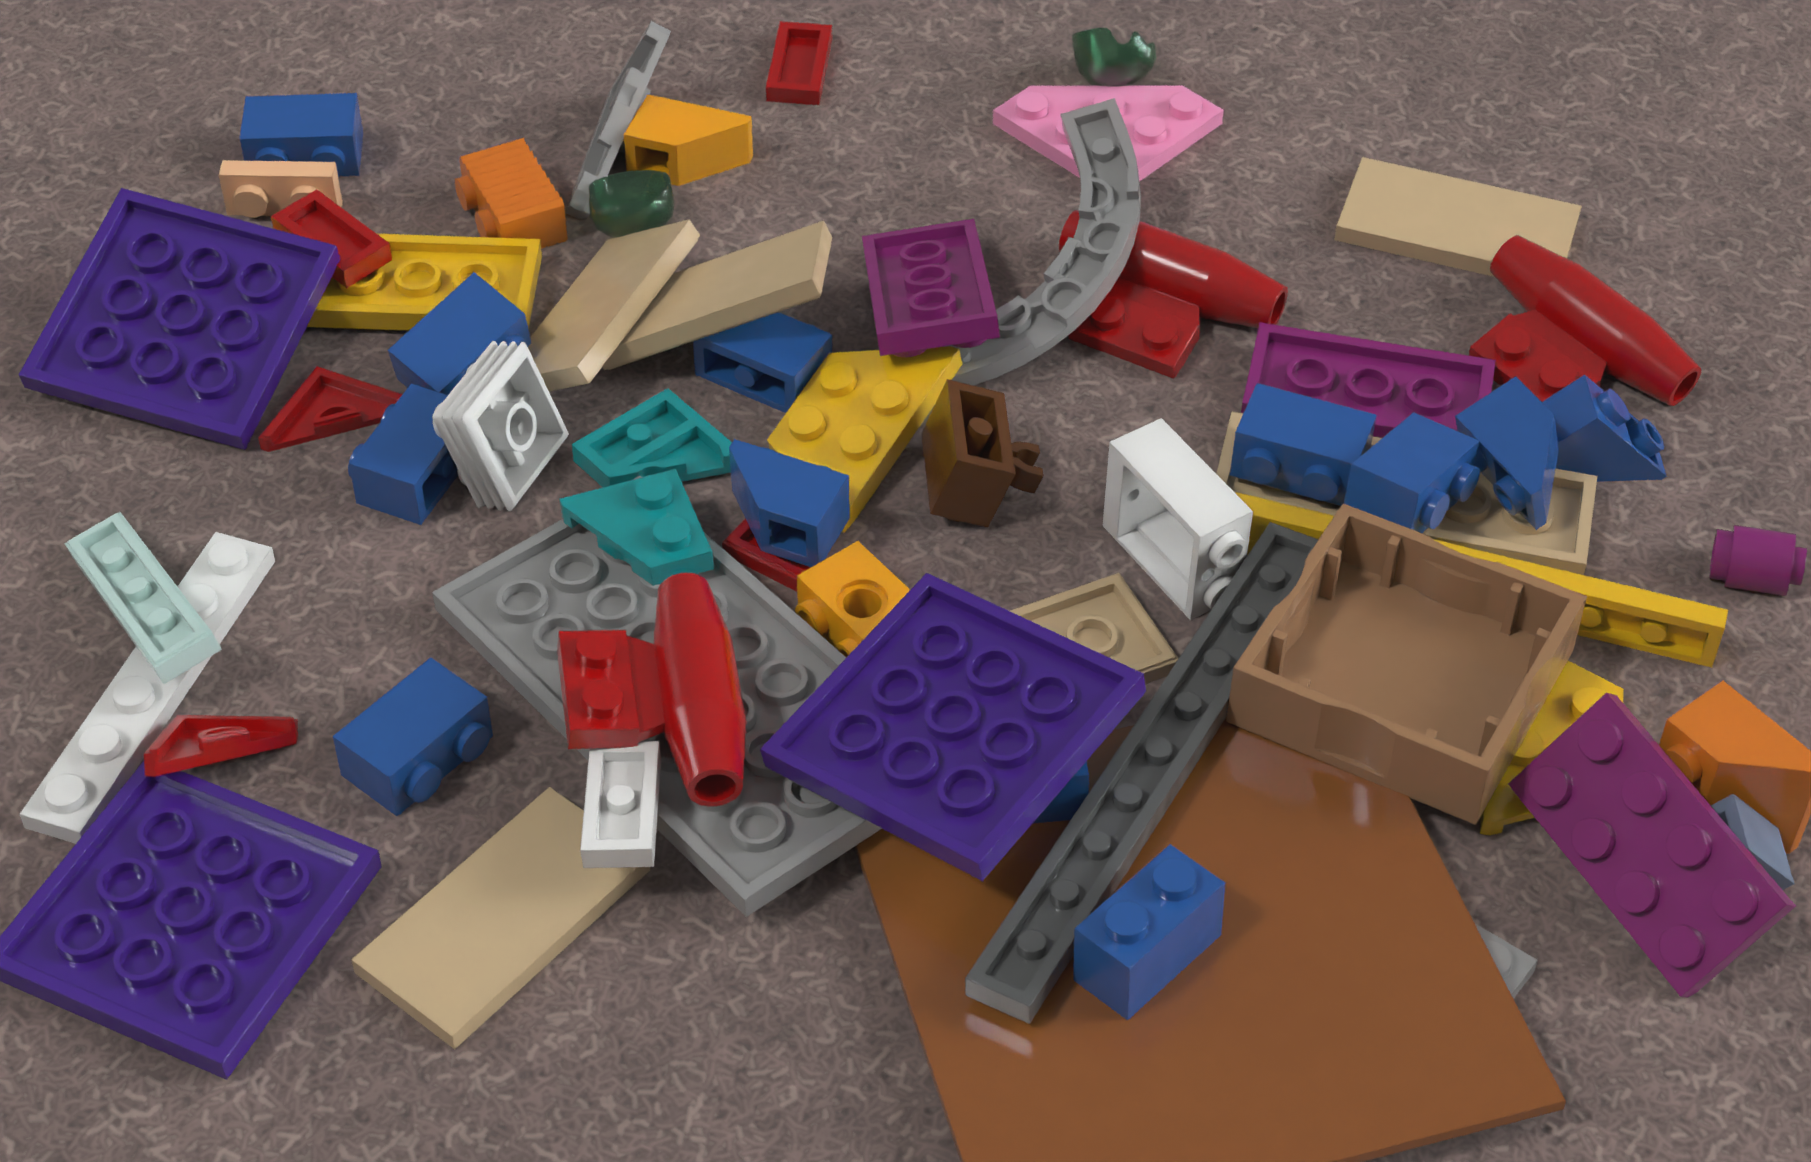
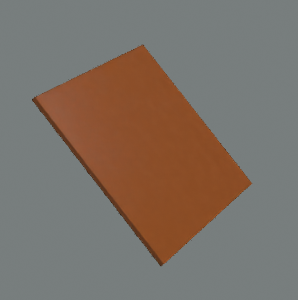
(1318, 1028)

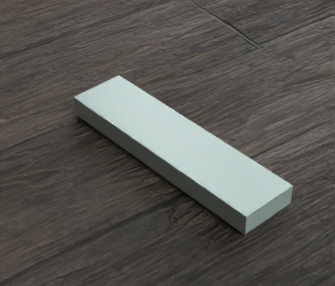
(143, 597)

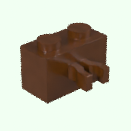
(972, 455)

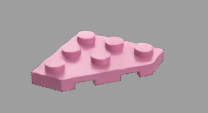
(1158, 120)

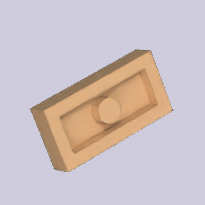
(270, 186)

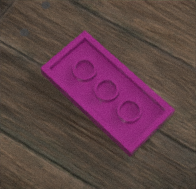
(929, 288)
(1369, 375)
(1650, 845)

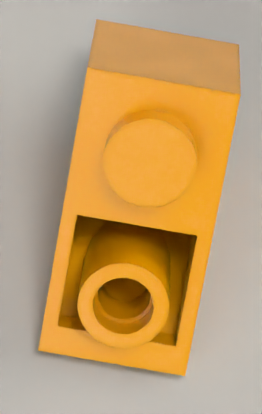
(686, 139)

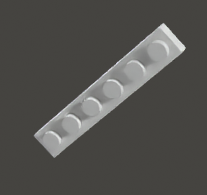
(137, 702)

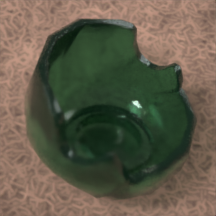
(1110, 63)
(631, 202)

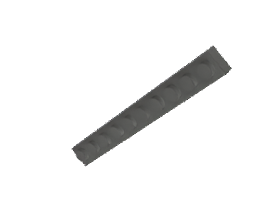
(1134, 788)

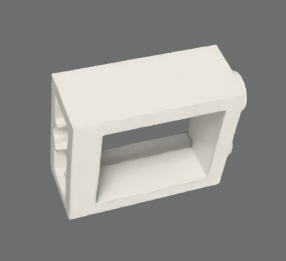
(1178, 518)

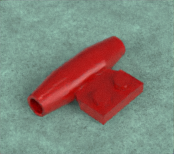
(1164, 291)
(1577, 329)
(680, 685)

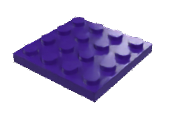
(181, 318)
(954, 724)
(185, 917)

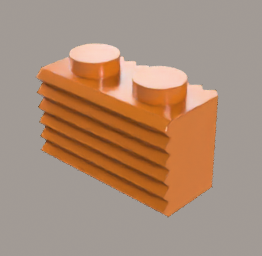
(511, 194)

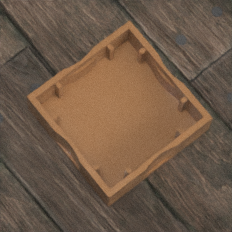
(1406, 662)

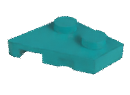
(652, 440)
(644, 524)

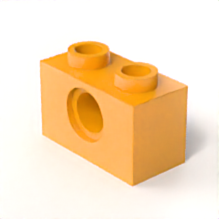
(847, 596)

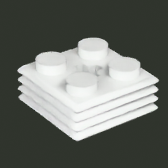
(500, 425)

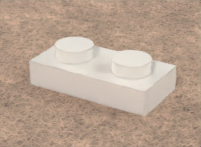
(621, 806)

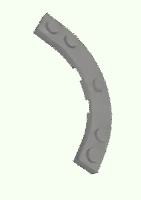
(1087, 262)

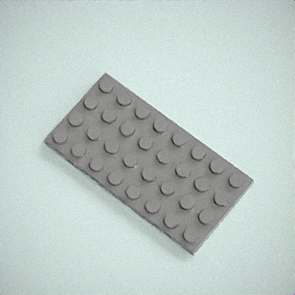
(566, 583)

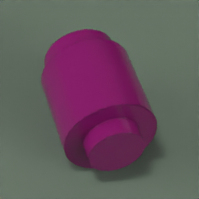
(1757, 560)

